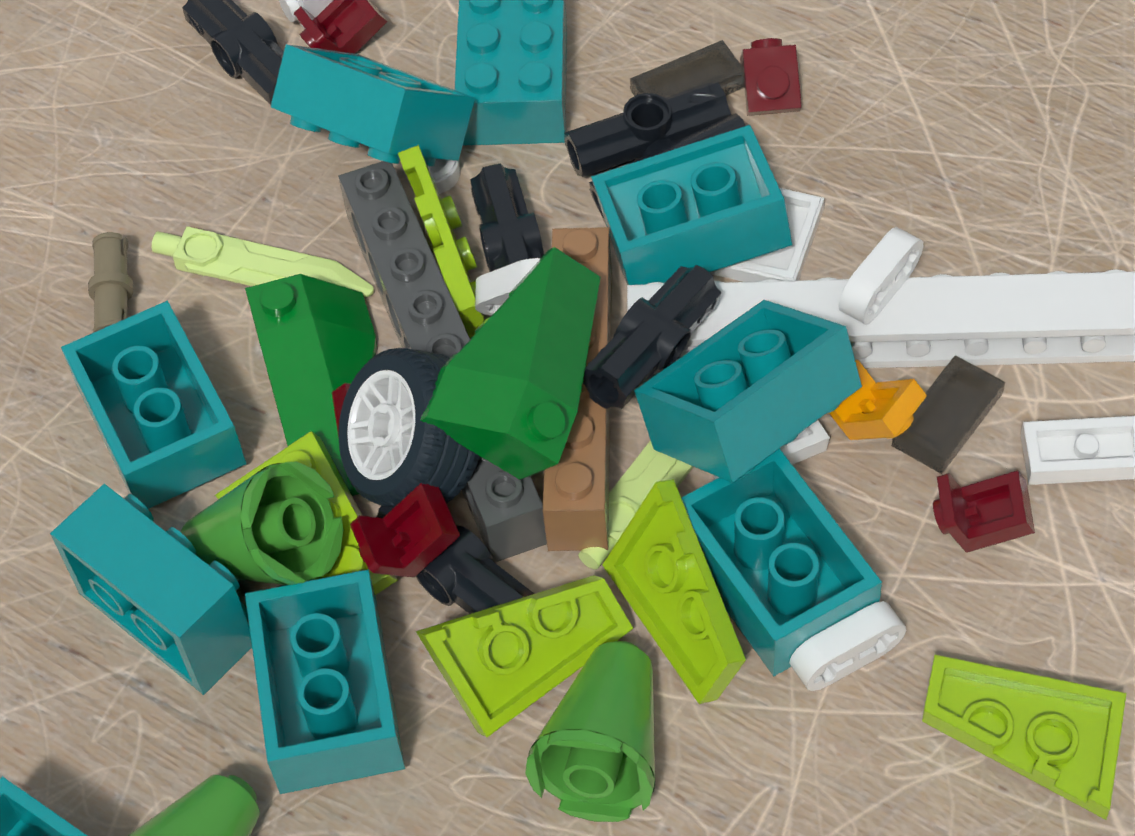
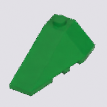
(311, 345)
(523, 370)

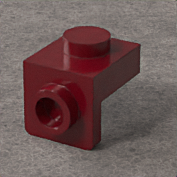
(341, 25)
(771, 77)
(984, 511)
(407, 535)

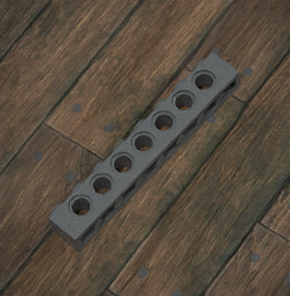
(426, 320)

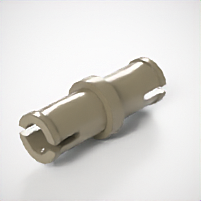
(110, 284)

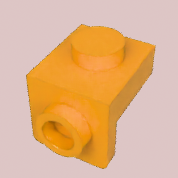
(878, 407)

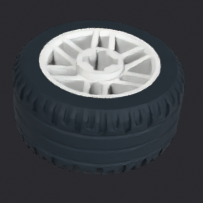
(382, 435)

